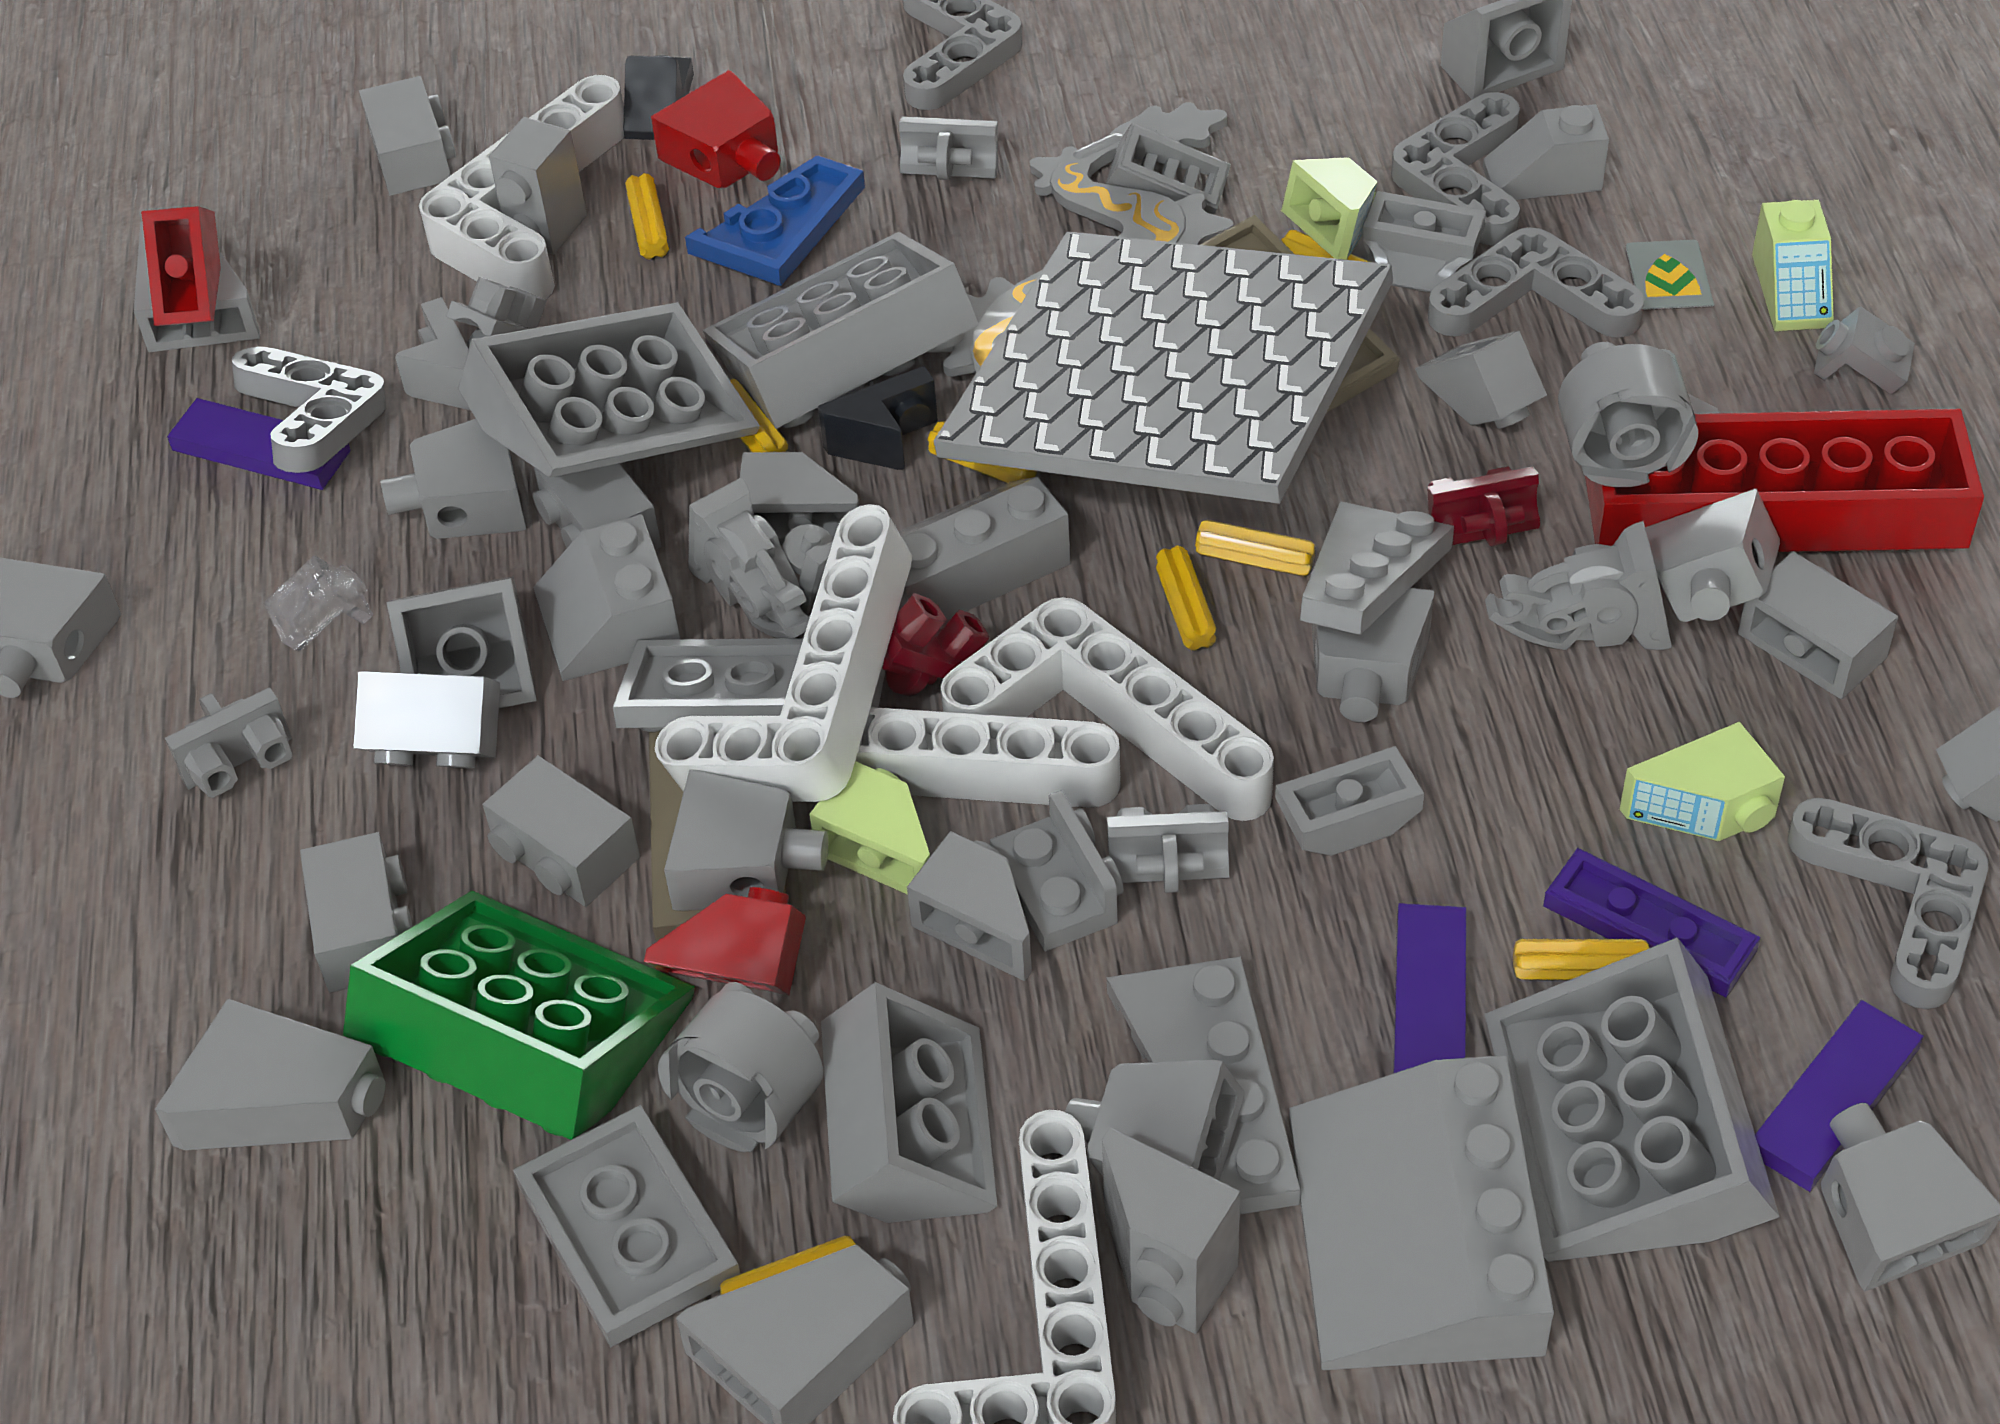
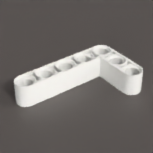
(465, 213)
(832, 685)
(1127, 688)
(992, 755)
(1062, 1314)

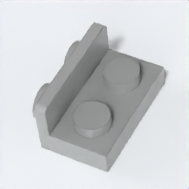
(1061, 876)

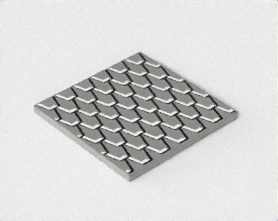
(1168, 365)

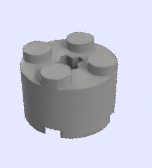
(1627, 413)
(743, 1068)

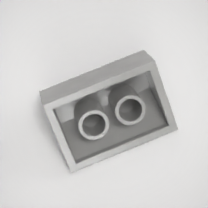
(987, 546)
(906, 1110)

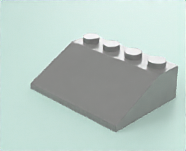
(844, 328)
(602, 390)
(1631, 1110)
(1421, 1219)

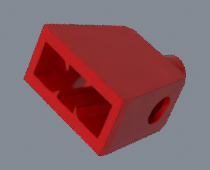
(718, 133)

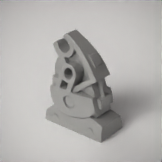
(745, 561)
(1590, 596)

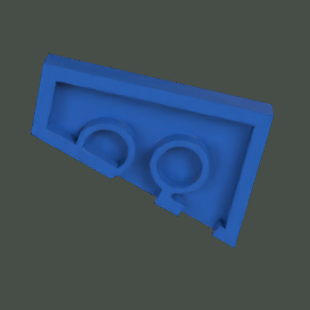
(785, 225)

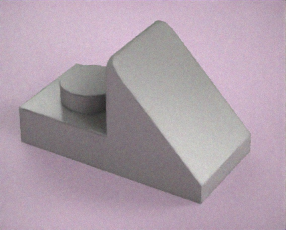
(435, 366)

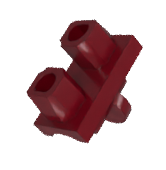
(1487, 505)
(922, 650)

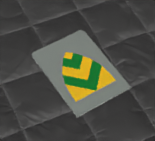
(1669, 274)

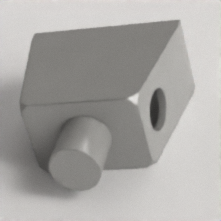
(460, 483)
(1715, 556)
(49, 621)
(1377, 663)
(735, 839)
(1169, 1106)
(1902, 1198)

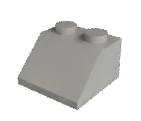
(1505, 44)
(605, 598)
(466, 634)
(1169, 1231)

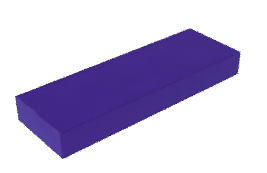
(241, 441)
(1632, 908)
(1429, 985)
(1849, 1070)

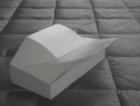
(1421, 238)
(1351, 802)

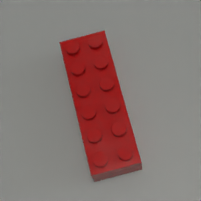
(1822, 478)

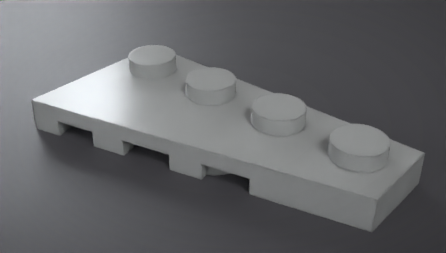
(1370, 564)
(1210, 1015)

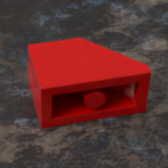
(182, 264)
(736, 941)

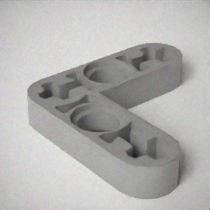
(987, 34)
(1428, 165)
(1604, 304)
(331, 401)
(1931, 885)

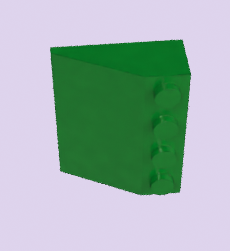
(513, 1012)

